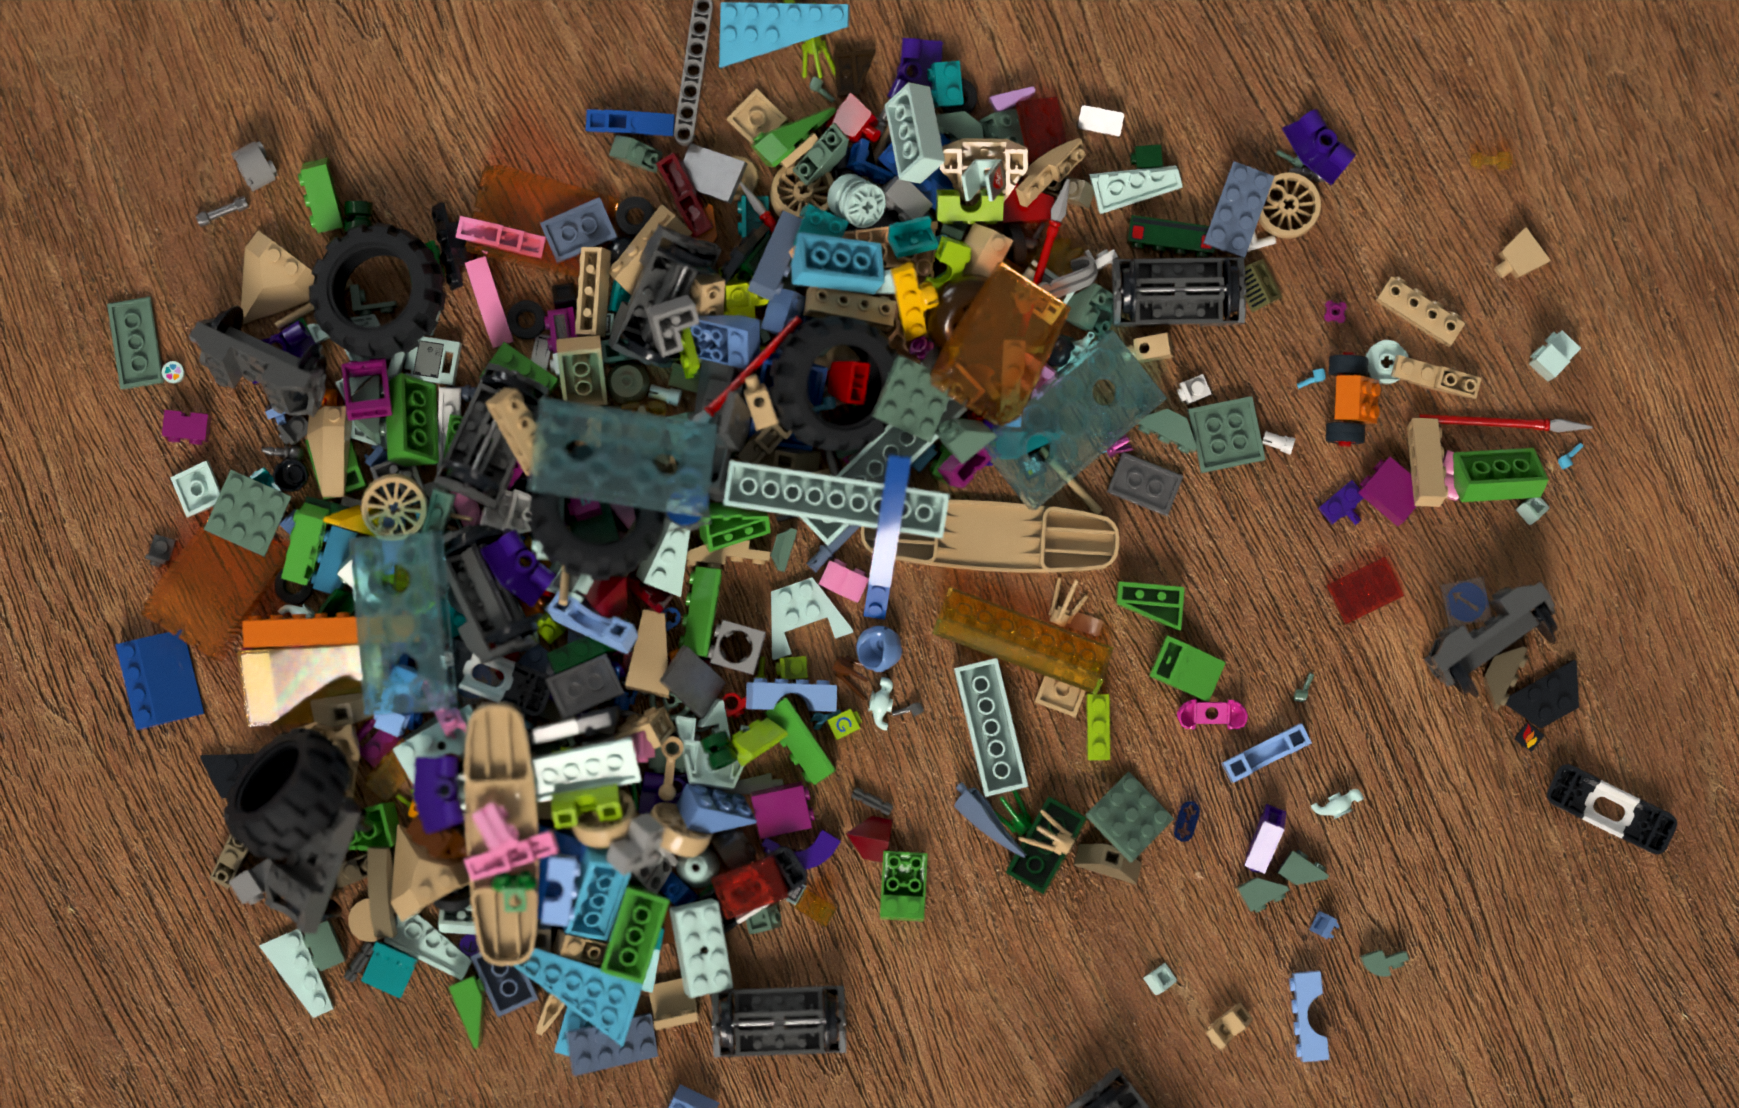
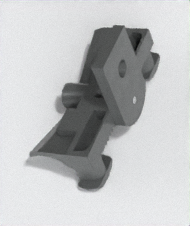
(731, 420)

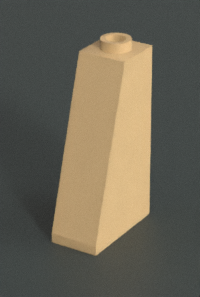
(649, 656)

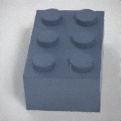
(505, 985)

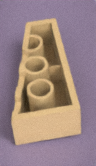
(628, 267)

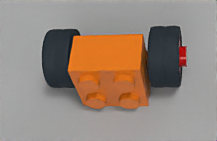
(1355, 399)

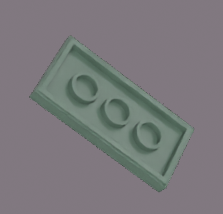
(135, 343)

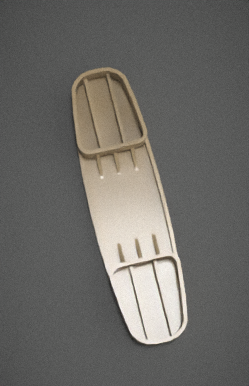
(1011, 539)
(501, 772)

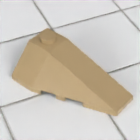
(987, 250)
(329, 444)

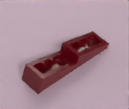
(685, 194)

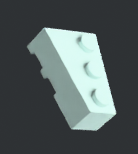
(667, 562)

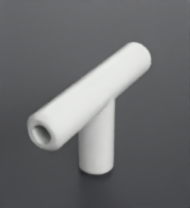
(1256, 244)

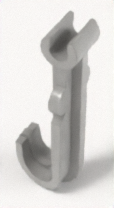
(1083, 275)

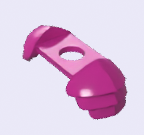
(1229, 713)

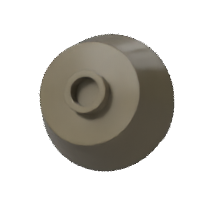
(627, 382)

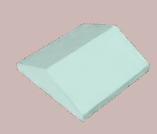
(196, 488)

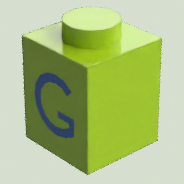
(845, 723)

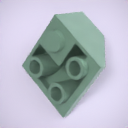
(1091, 310)

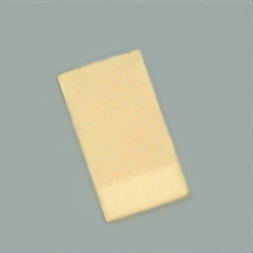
(285, 680)

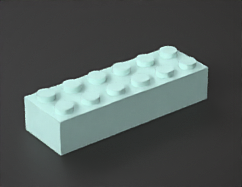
(990, 727)

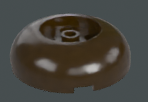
(952, 298)

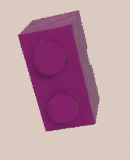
(192, 428)
(961, 474)

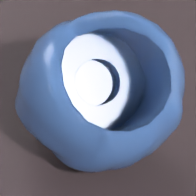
(878, 648)

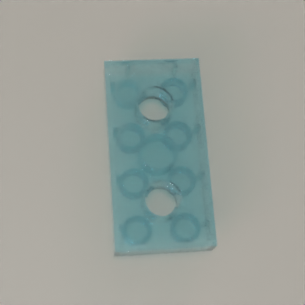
(1073, 420)
(622, 457)
(403, 623)

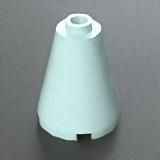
(708, 864)

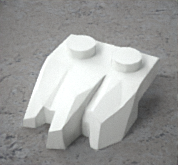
(510, 514)

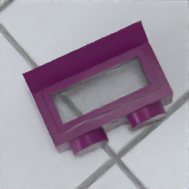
(561, 326)

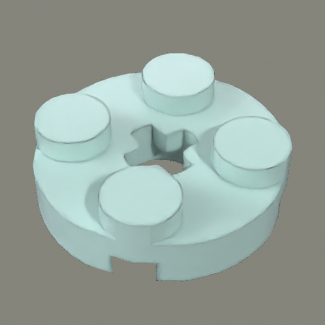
(1377, 353)

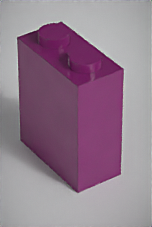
(1389, 490)
(782, 809)

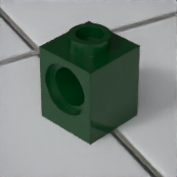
(1147, 156)

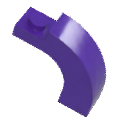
(815, 854)

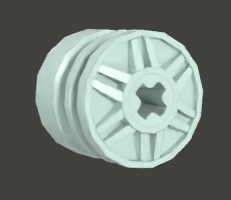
(856, 200)

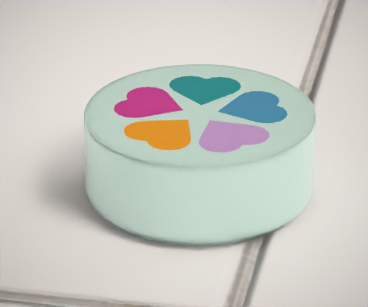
(173, 372)

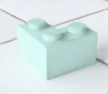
(1555, 356)

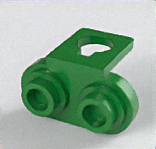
(514, 884)

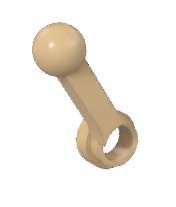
(667, 790)

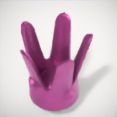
(1118, 447)

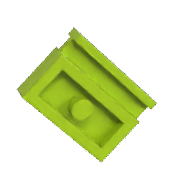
(688, 355)

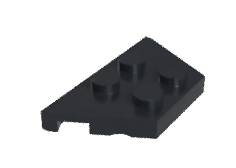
(1548, 696)
(224, 769)

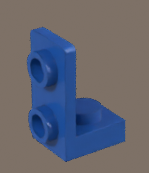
(858, 163)
(678, 891)

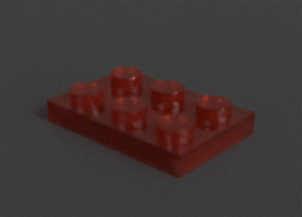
(1040, 126)
(1364, 590)
(750, 887)

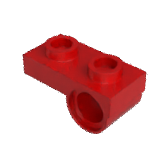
(739, 710)

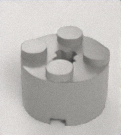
(253, 165)

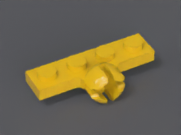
(912, 300)

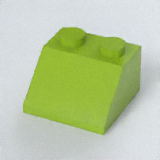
(756, 740)

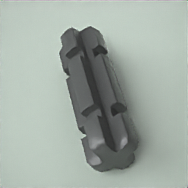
(872, 801)
(359, 962)

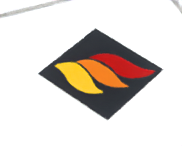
(1529, 737)

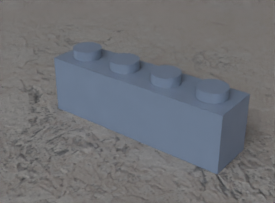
(776, 258)

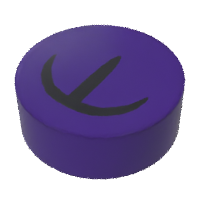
(469, 945)

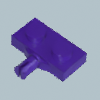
(1342, 504)

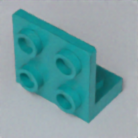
(820, 223)
(389, 969)

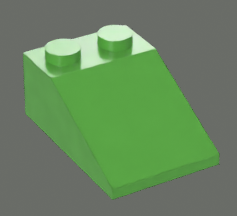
(470, 1001)

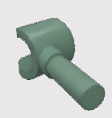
(815, 85)
(1294, 162)
(1301, 695)

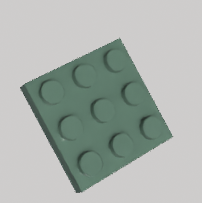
(911, 400)
(1226, 434)
(247, 513)
(1129, 817)

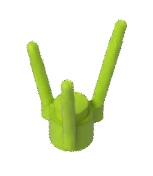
(814, 47)

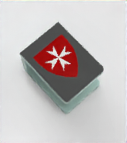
(975, 178)

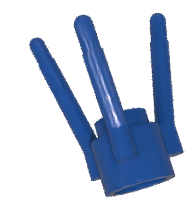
(625, 699)

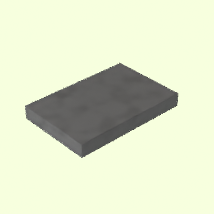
(714, 172)
(1145, 484)
(692, 681)
(584, 686)

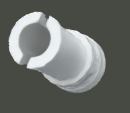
(671, 396)
(1285, 443)

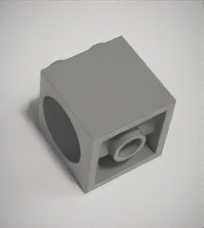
(754, 637)

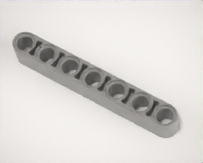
(693, 81)

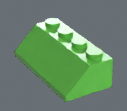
(413, 423)
(1498, 475)
(702, 610)
(801, 743)
(634, 934)

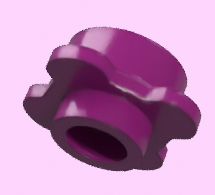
(1331, 306)
(917, 344)

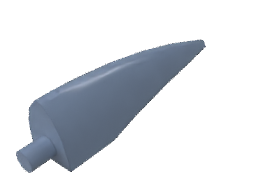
(981, 814)

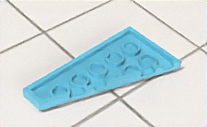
(767, 27)
(594, 995)

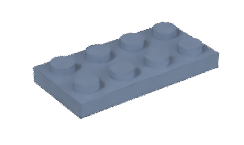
(1238, 209)
(595, 1051)

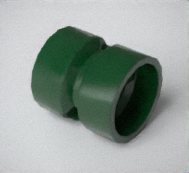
(357, 214)
(718, 758)

